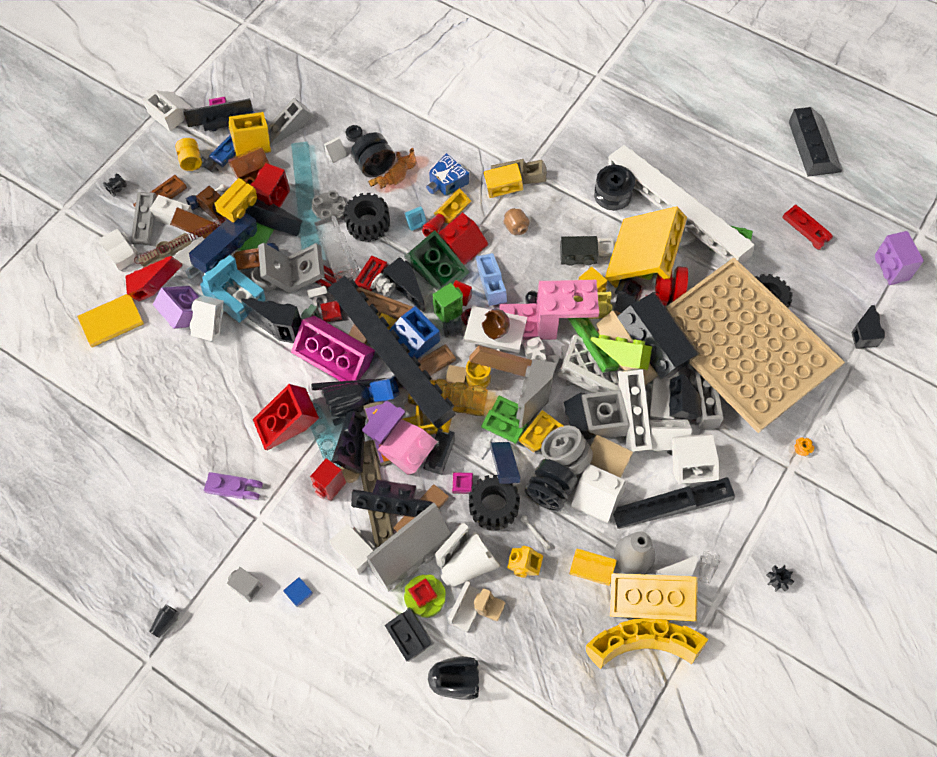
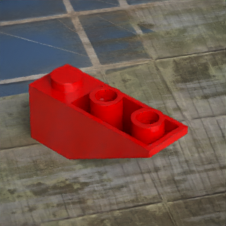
(148, 280)

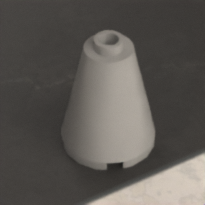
(635, 553)

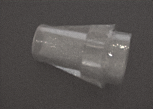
(708, 565)

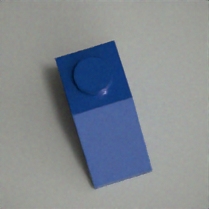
(384, 389)

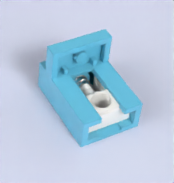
(230, 285)

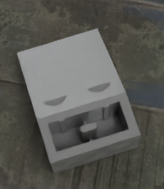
(536, 388)

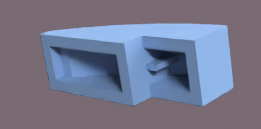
(491, 279)

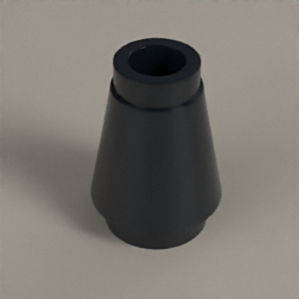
(164, 620)

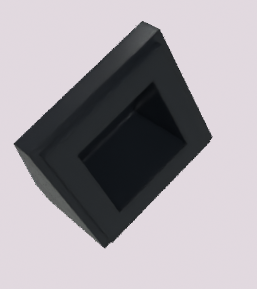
(628, 286)

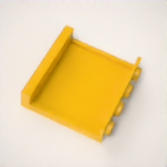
(647, 245)

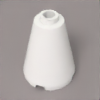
(469, 562)

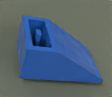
(416, 332)

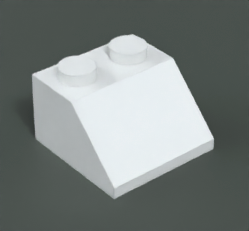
(598, 493)

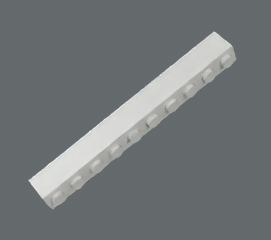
(700, 219)

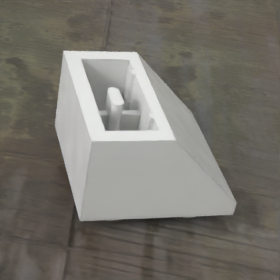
(166, 108)
(695, 459)

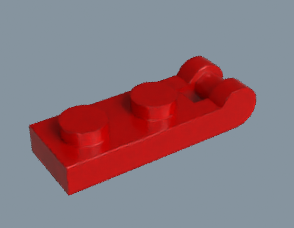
(807, 226)

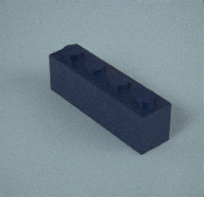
(222, 242)

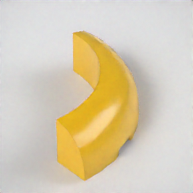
(646, 634)

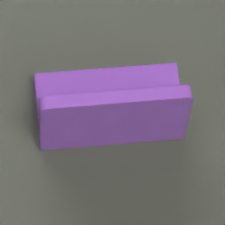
(383, 422)

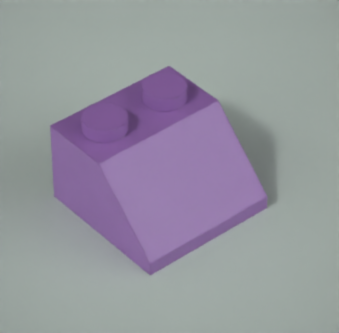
(176, 305)

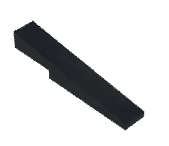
(674, 503)

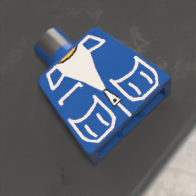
(447, 176)

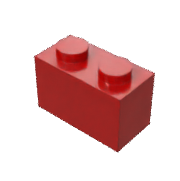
(327, 480)

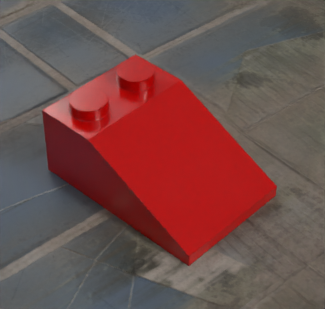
(285, 416)

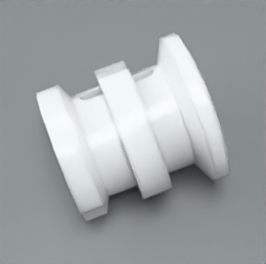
(383, 285)

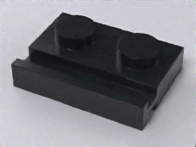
(409, 634)

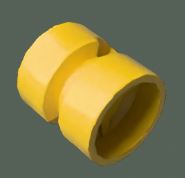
(188, 154)
(478, 374)

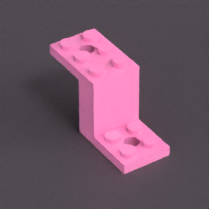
(556, 302)

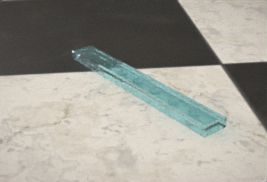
(304, 193)

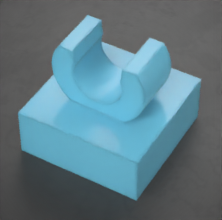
(415, 218)

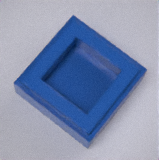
(298, 592)

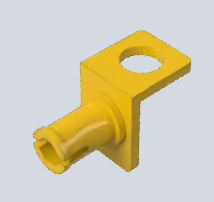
(417, 420)

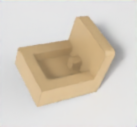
(488, 605)

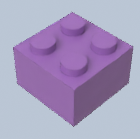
(898, 257)

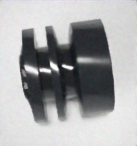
(551, 485)

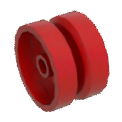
(672, 287)

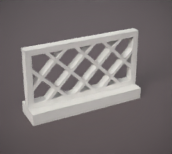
(579, 373)

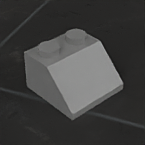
(606, 413)

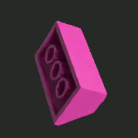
(332, 350)

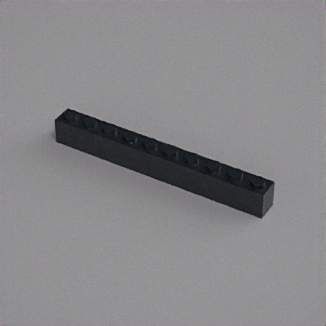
(392, 353)

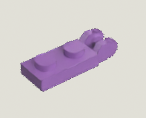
(231, 486)

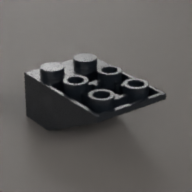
(277, 319)

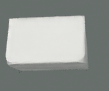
(335, 150)

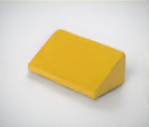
(453, 205)

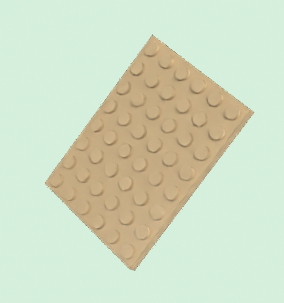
(751, 344)

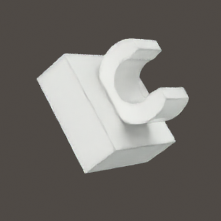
(317, 292)

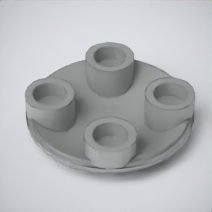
(328, 205)

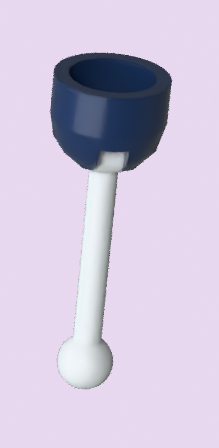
(193, 202)

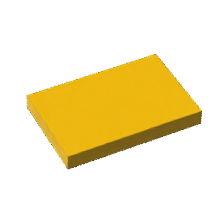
(110, 320)

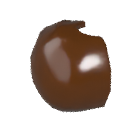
(496, 324)

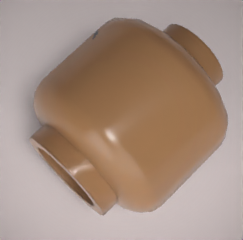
(516, 221)

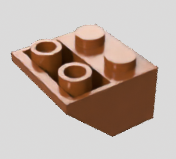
(248, 164)

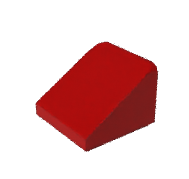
(466, 291)

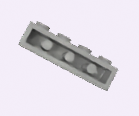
(710, 401)

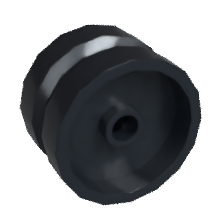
(373, 154)
(614, 187)

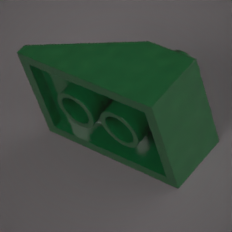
(436, 262)

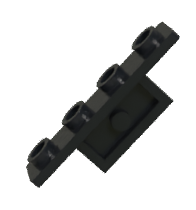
(217, 115)
(390, 498)

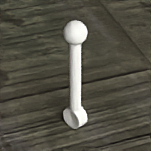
(524, 519)

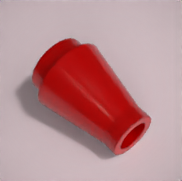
(433, 224)

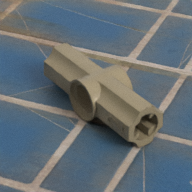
(169, 253)

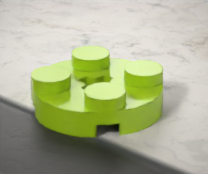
(433, 607)

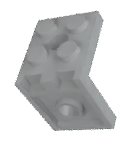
(289, 271)

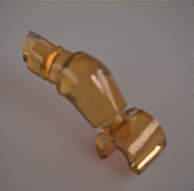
(398, 171)

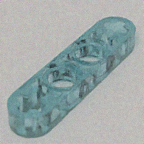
(325, 436)

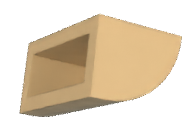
(610, 456)

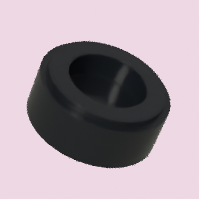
(353, 133)

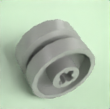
(568, 448)

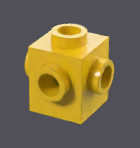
(525, 561)

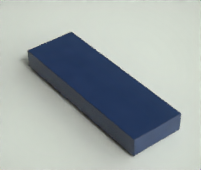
(505, 462)

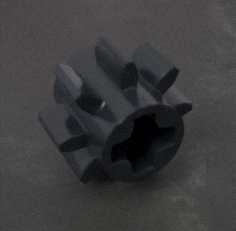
(775, 579)

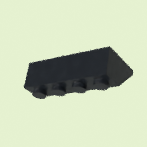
(813, 142)
(653, 323)

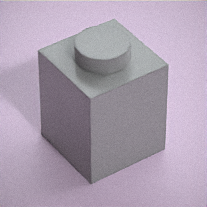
(244, 584)

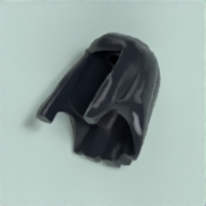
(346, 398)
(455, 678)

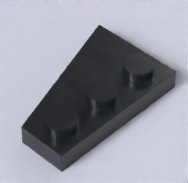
(350, 445)

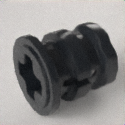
(115, 184)
(452, 328)

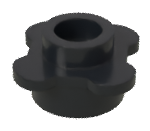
(209, 164)

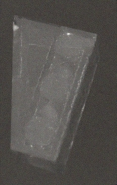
(335, 249)

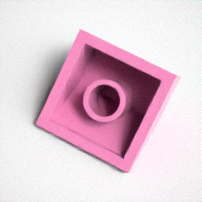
(407, 446)

